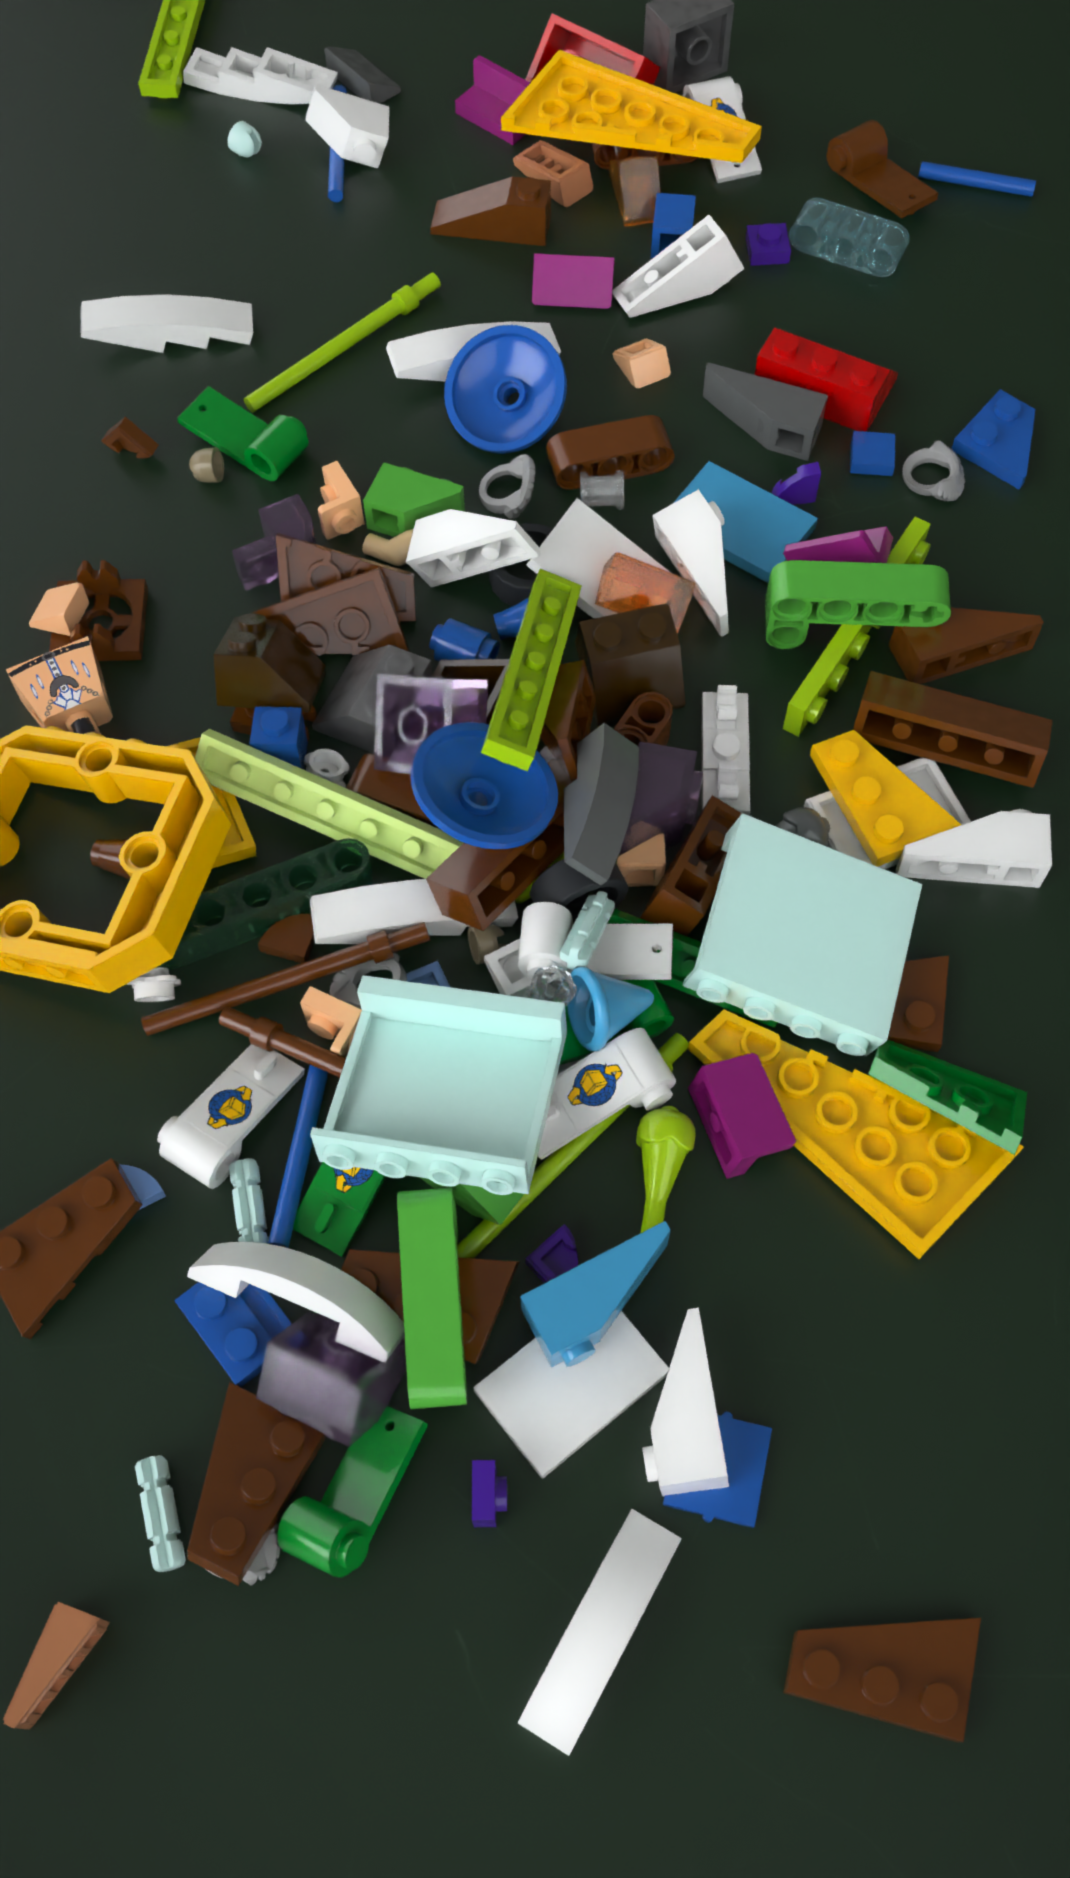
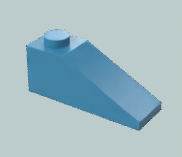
(583, 1303)

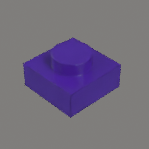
(768, 244)
(488, 1493)

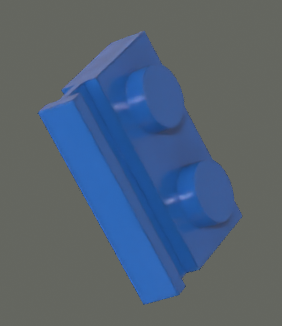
(234, 1327)

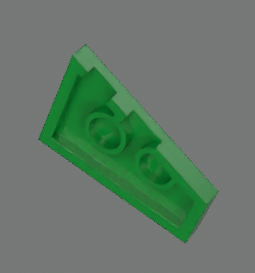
(957, 1093)

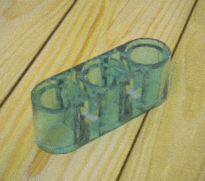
(849, 237)

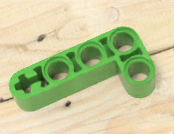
(852, 595)
(431, 1298)

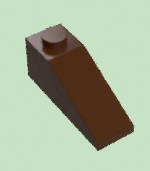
(500, 211)
(962, 642)
(569, 714)
(694, 871)

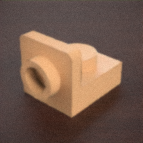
(342, 503)
(330, 1018)

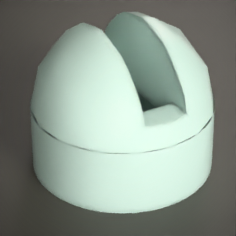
(244, 139)

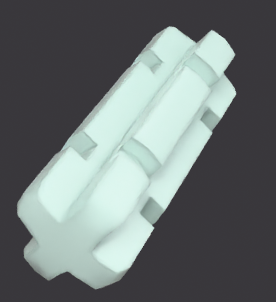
(587, 930)
(248, 1201)
(160, 1513)

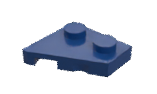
(999, 438)

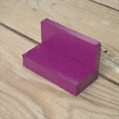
(491, 97)
(572, 281)
(854, 546)
(740, 1112)

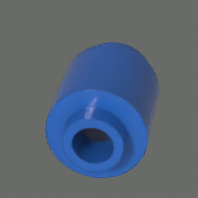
(462, 641)

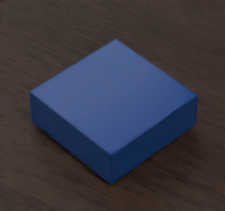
(872, 453)

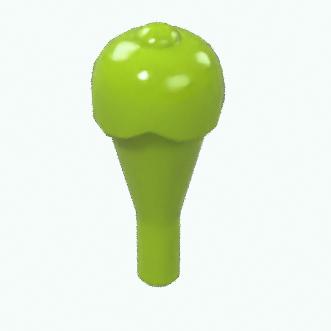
(664, 1140)

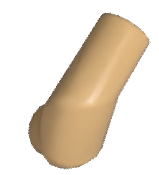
(390, 551)

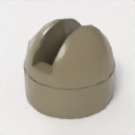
(207, 465)
(484, 942)

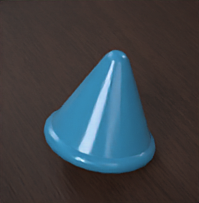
(603, 1006)

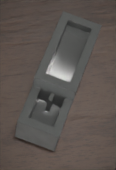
(599, 802)

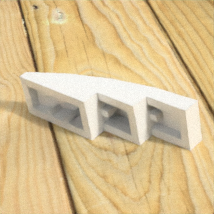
(249, 77)
(154, 319)
(432, 352)
(365, 910)

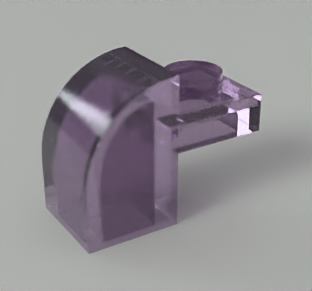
(258, 560)

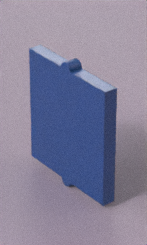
(745, 1459)

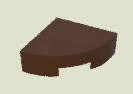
(131, 438)
(289, 938)

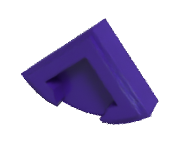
(800, 487)
(554, 1255)

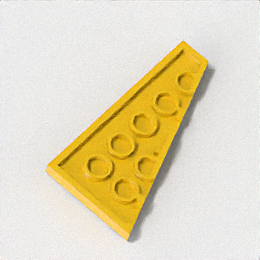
(605, 107)
(870, 1139)

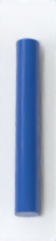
(977, 179)

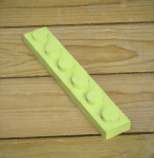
(322, 805)

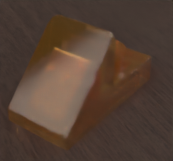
(636, 188)

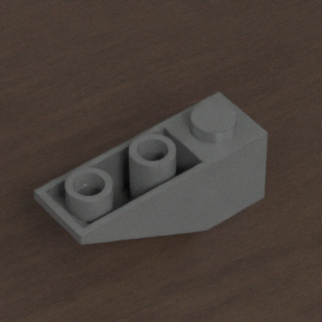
(770, 411)

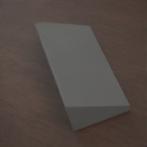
(360, 75)

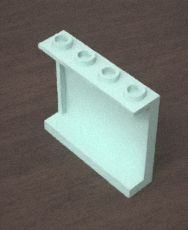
(806, 937)
(445, 1085)

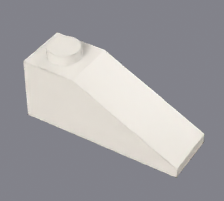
(682, 272)
(693, 541)
(466, 544)
(995, 849)
(685, 1427)

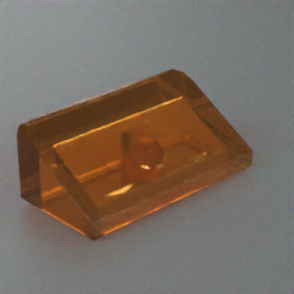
(634, 585)

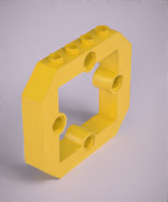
(163, 865)

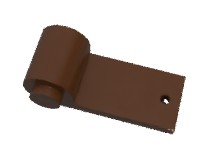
(863, 161)

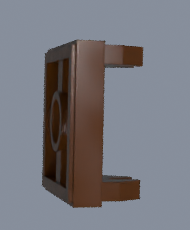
(102, 586)

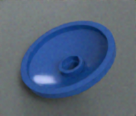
(492, 369)
(478, 795)

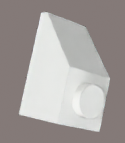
(350, 125)

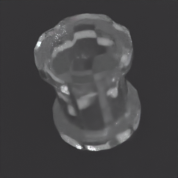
(602, 490)
(552, 984)

